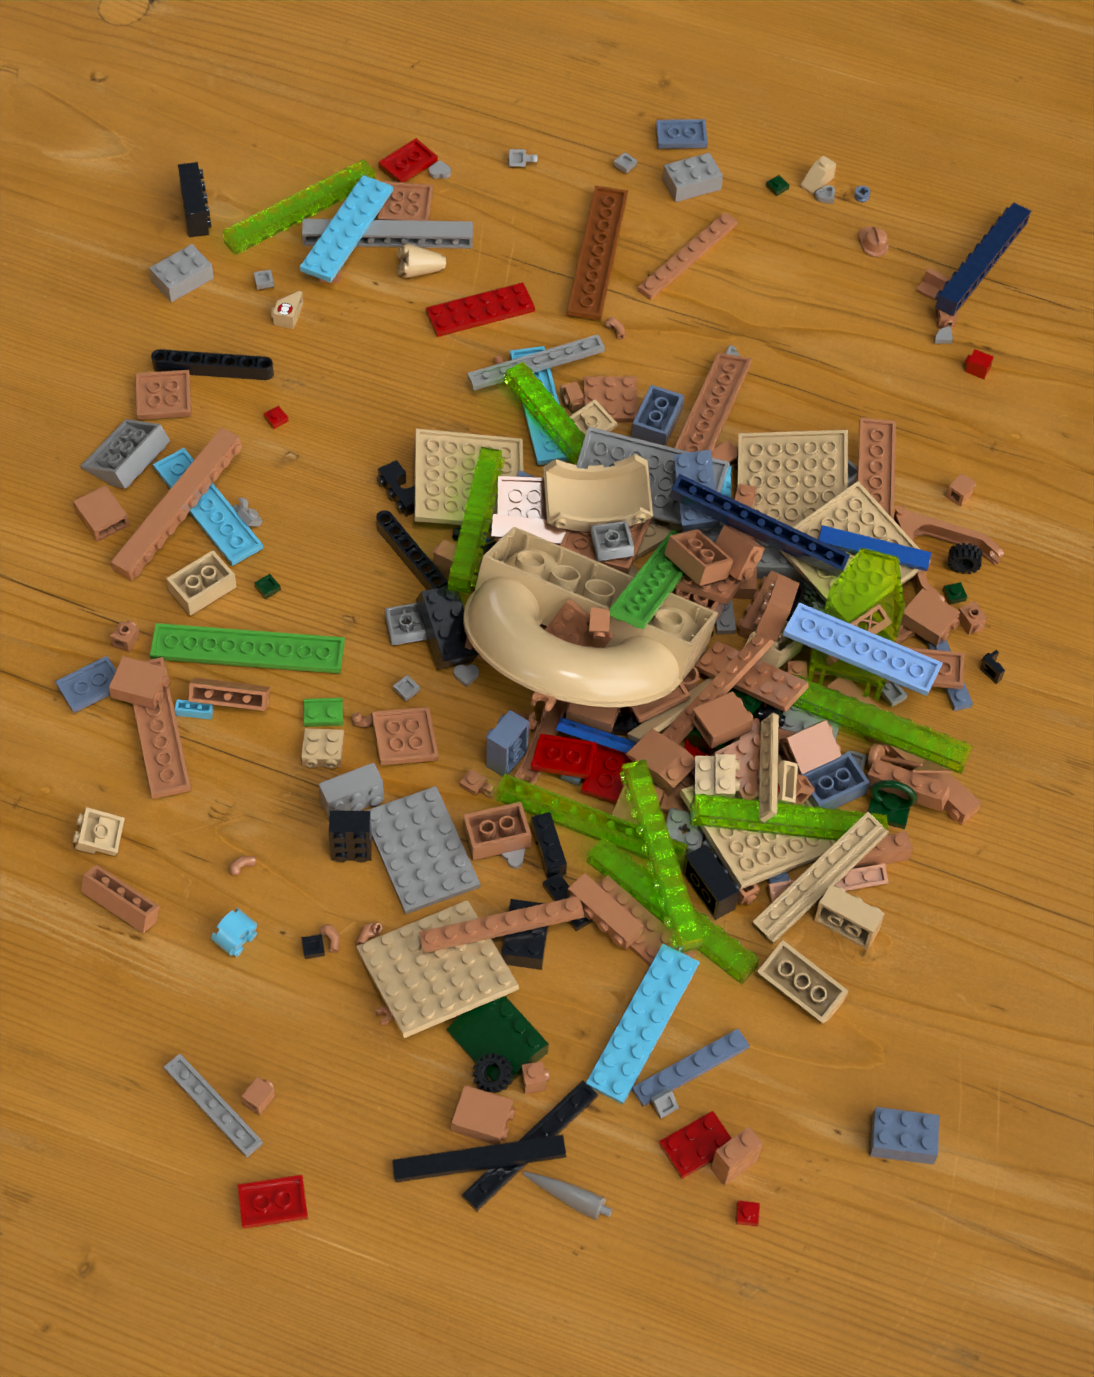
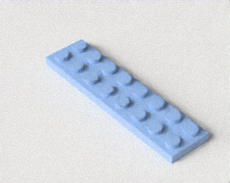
(863, 649)

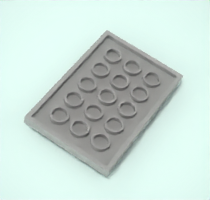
(421, 850)

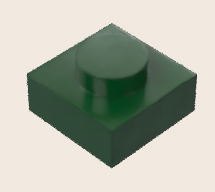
(777, 185)
(267, 586)
(955, 593)

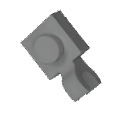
(518, 157)
(248, 515)

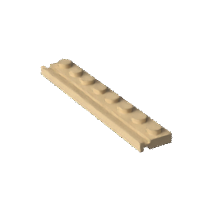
(817, 878)

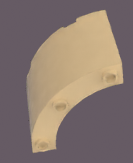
(597, 494)

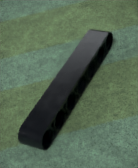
(213, 364)
(408, 551)

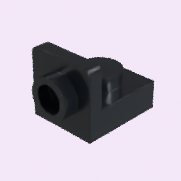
(992, 668)
(625, 723)

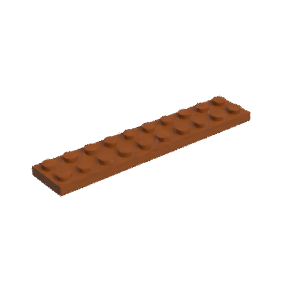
(597, 253)

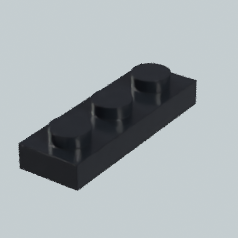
(557, 889)

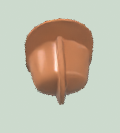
(874, 241)

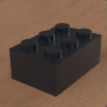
(350, 836)
(711, 881)
(525, 947)

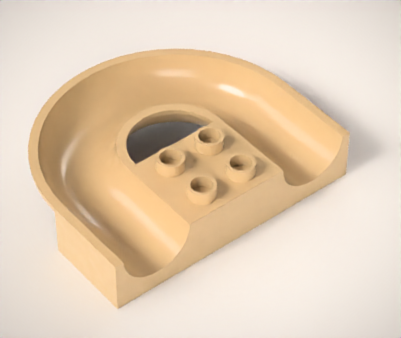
(528, 583)

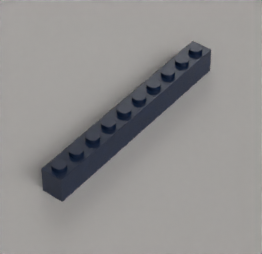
(982, 259)
(759, 525)

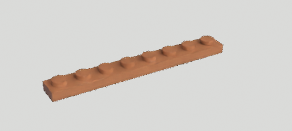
(687, 256)
(720, 684)
(501, 924)

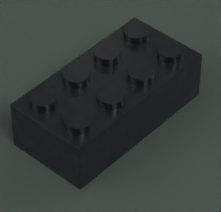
(194, 199)
(443, 623)

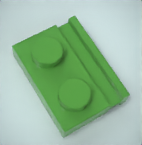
(323, 712)

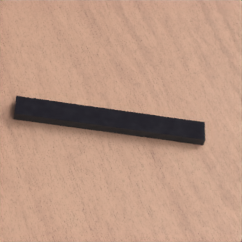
(550, 1125)
(479, 1158)

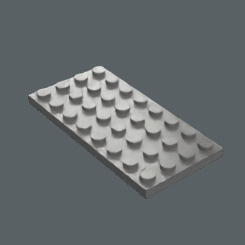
(607, 447)

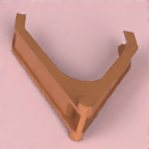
(917, 524)
(547, 725)

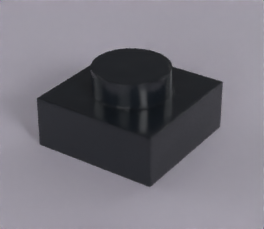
(313, 946)

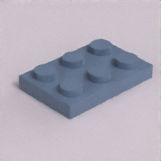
(681, 133)
(87, 684)

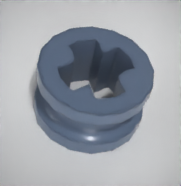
(864, 190)

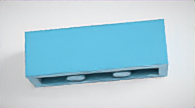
(193, 709)

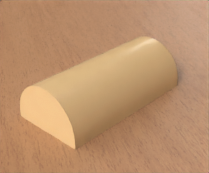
(803, 982)

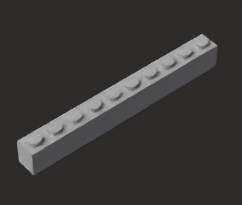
(397, 232)

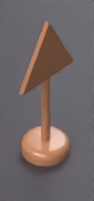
(878, 752)

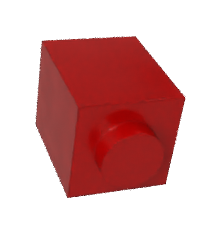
(978, 364)

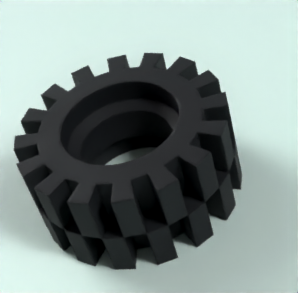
(964, 558)
(805, 595)
(505, 1073)

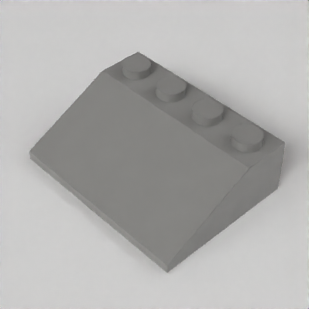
(126, 452)

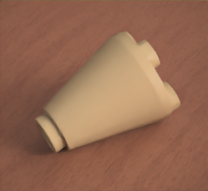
(419, 261)

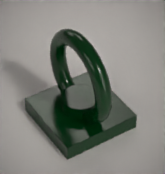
(890, 804)

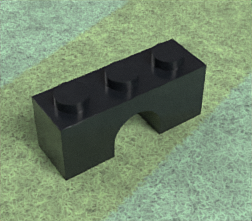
(391, 478)
(549, 844)

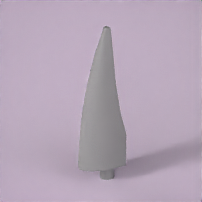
(574, 1196)

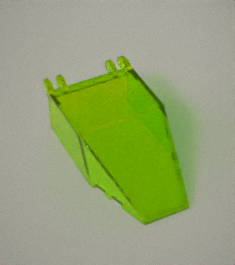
(866, 582)

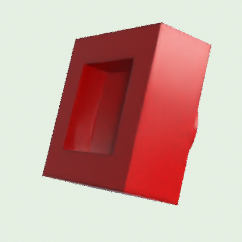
(276, 417)
(748, 1213)

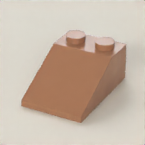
(665, 759)

